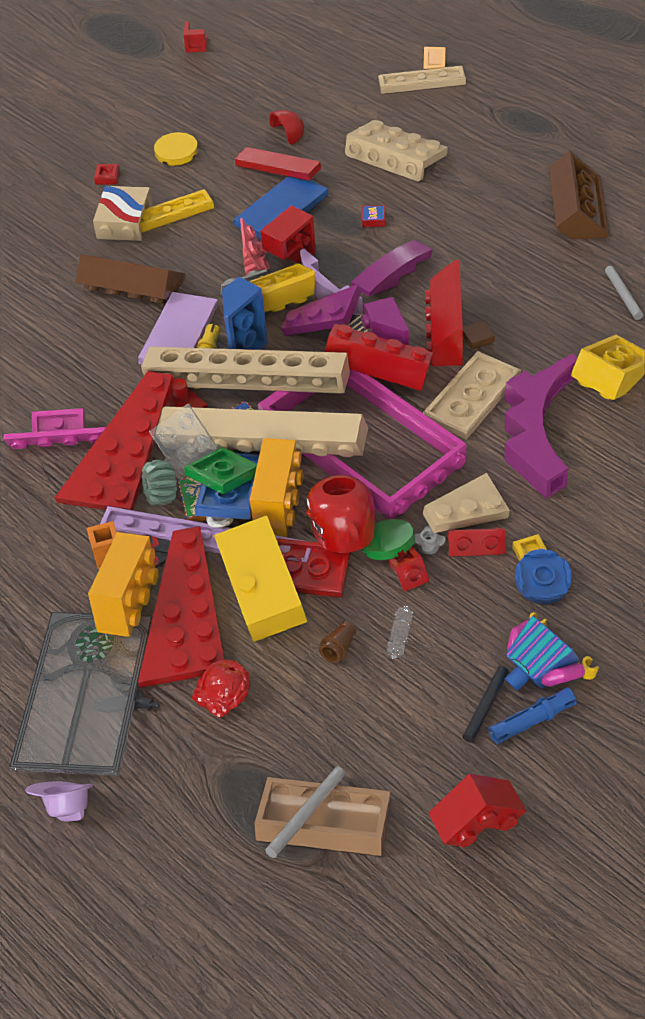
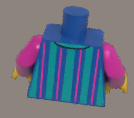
(543, 657)

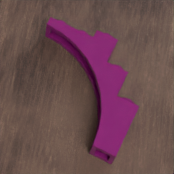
(528, 447)

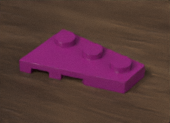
(323, 312)

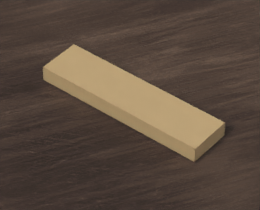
(421, 79)

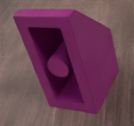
(385, 320)

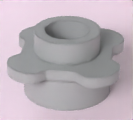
(429, 546)

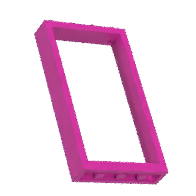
(406, 415)

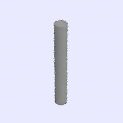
(624, 292)

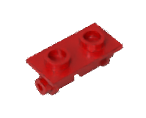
(476, 542)

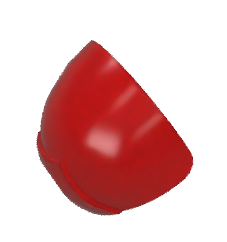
(291, 122)

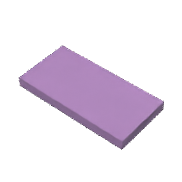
(181, 322)

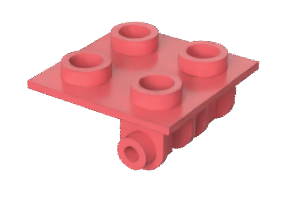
(253, 253)

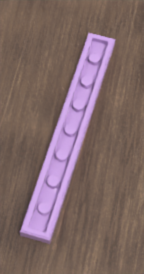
(162, 527)

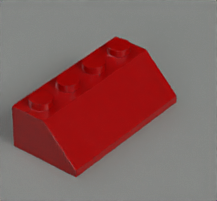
(445, 317)
(380, 356)

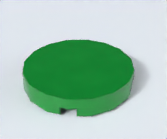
(389, 539)

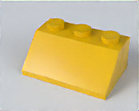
(286, 286)

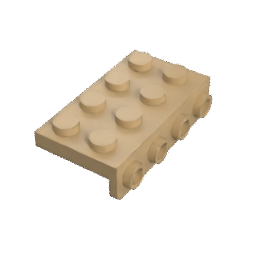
(393, 149)

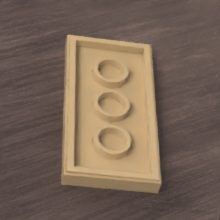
(471, 394)

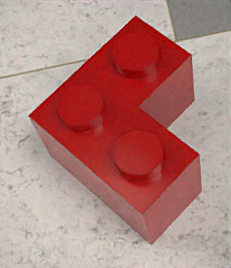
(290, 234)
(476, 805)

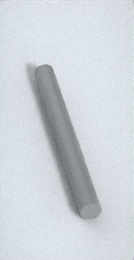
(305, 812)

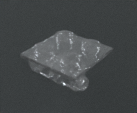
(183, 439)

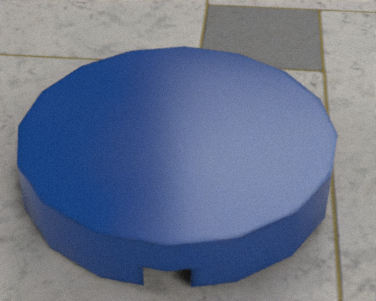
(543, 576)

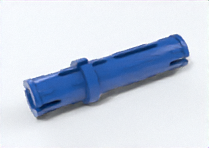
(542, 710)

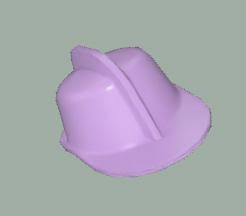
(62, 799)

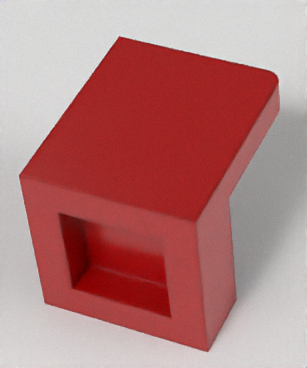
(194, 39)

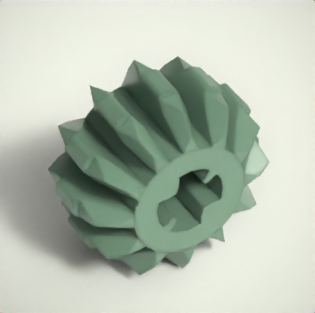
(159, 482)

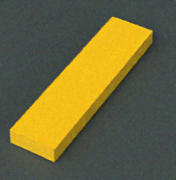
(175, 210)

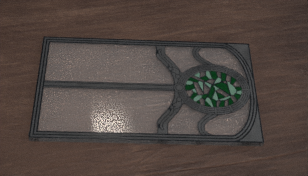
(80, 698)

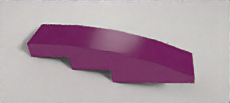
(389, 268)

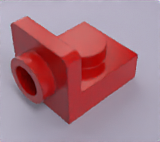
(409, 569)

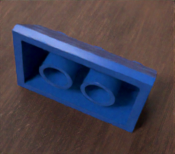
(244, 315)

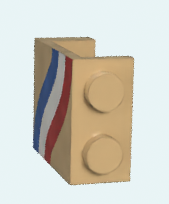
(121, 212)

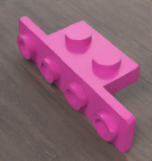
(55, 427)

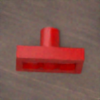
(181, 396)

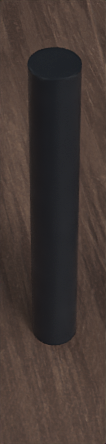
(485, 704)

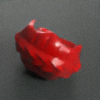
(222, 687)

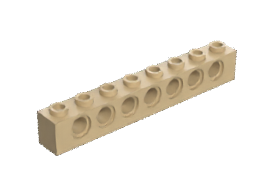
(251, 368)

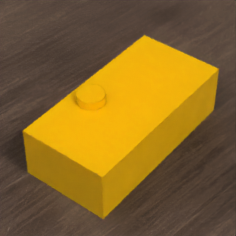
(260, 578)

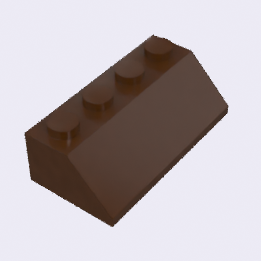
(578, 199)
(127, 277)

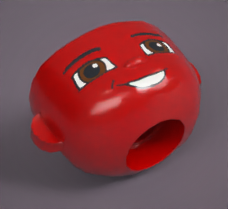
(341, 513)

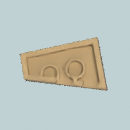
(467, 506)

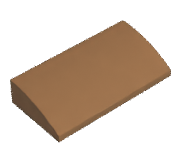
(345, 821)

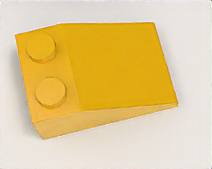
(610, 366)

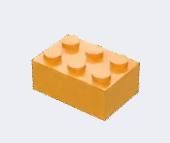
(276, 484)
(123, 584)

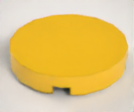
(176, 148)

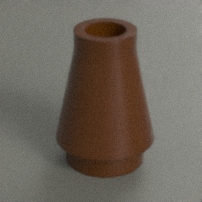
(336, 644)

